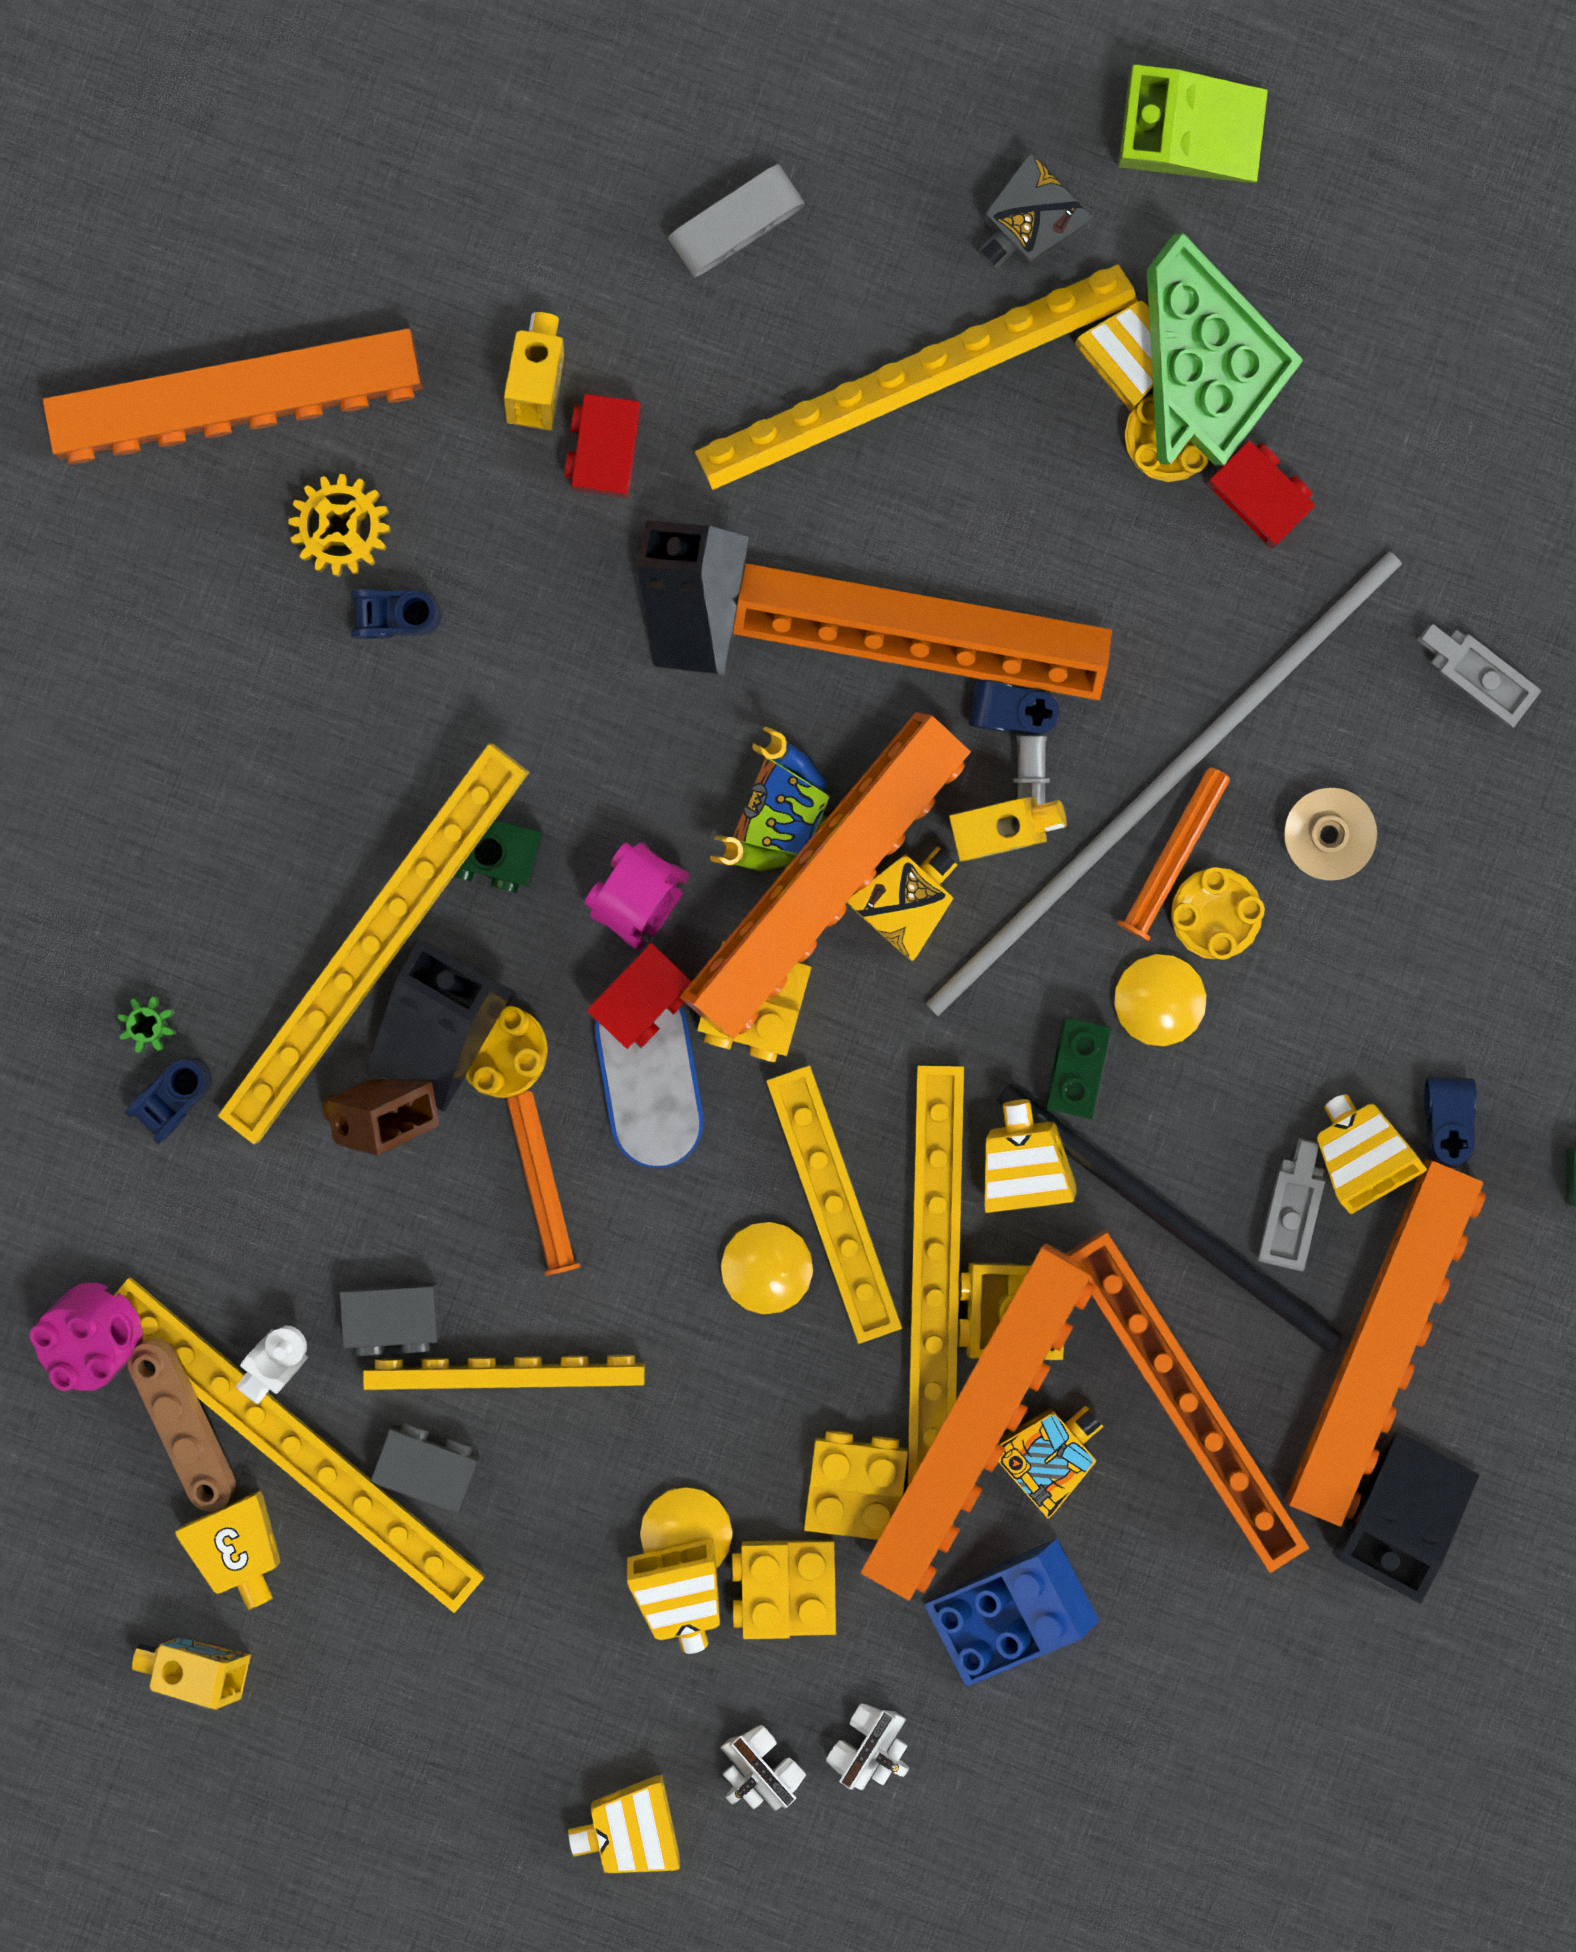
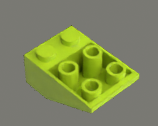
(1192, 125)

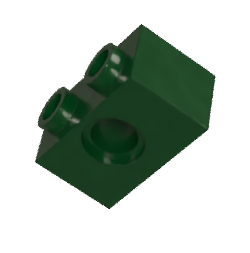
(518, 858)
(1077, 1068)

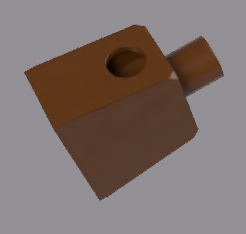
(368, 1114)

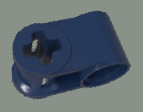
(389, 613)
(1003, 708)
(164, 1104)
(1450, 1109)

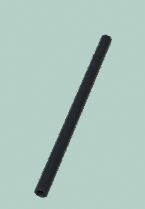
(1184, 1228)

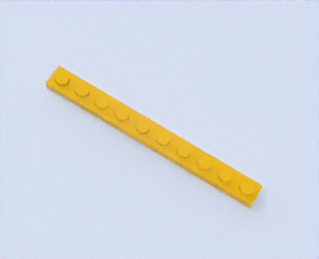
(916, 376)
(373, 943)
(935, 1256)
(310, 1458)

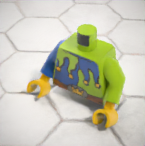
(780, 812)

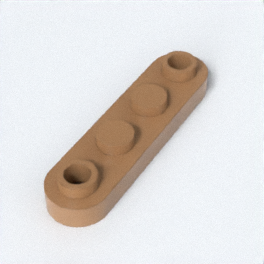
(182, 1424)

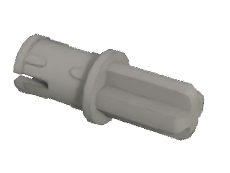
(1031, 768)

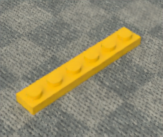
(834, 1204)
(484, 1373)

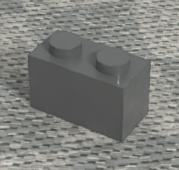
(390, 1317)
(426, 1467)

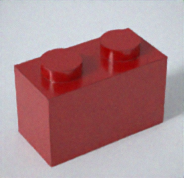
(604, 446)
(1262, 493)
(640, 997)

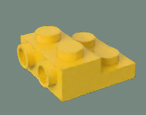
(775, 1020)
(988, 1295)
(854, 1485)
(785, 1588)

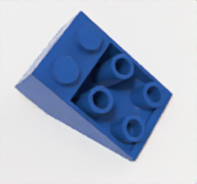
(1012, 1613)

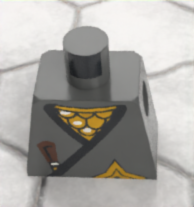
(1031, 217)

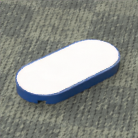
(653, 1093)

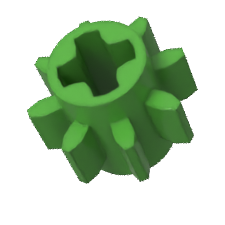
(158, 1029)

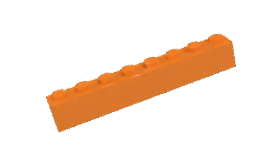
(233, 395)
(922, 631)
(826, 875)
(1384, 1343)
(1189, 1404)
(978, 1421)

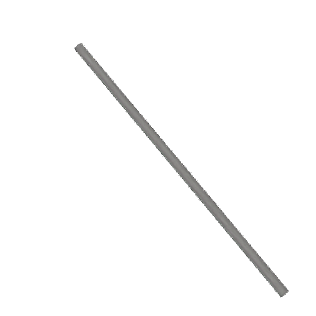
(1163, 783)

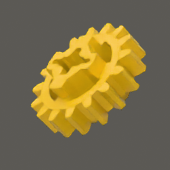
(324, 541)

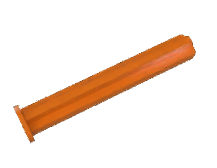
(1175, 854)
(541, 1184)

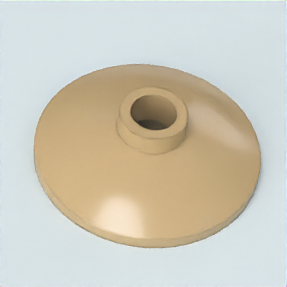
(1354, 829)

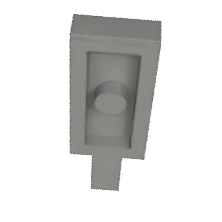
(1480, 674)
(1293, 1209)

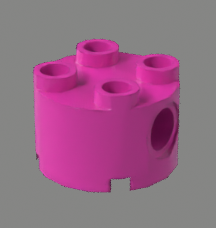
(636, 894)
(86, 1337)

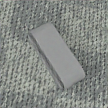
(736, 220)

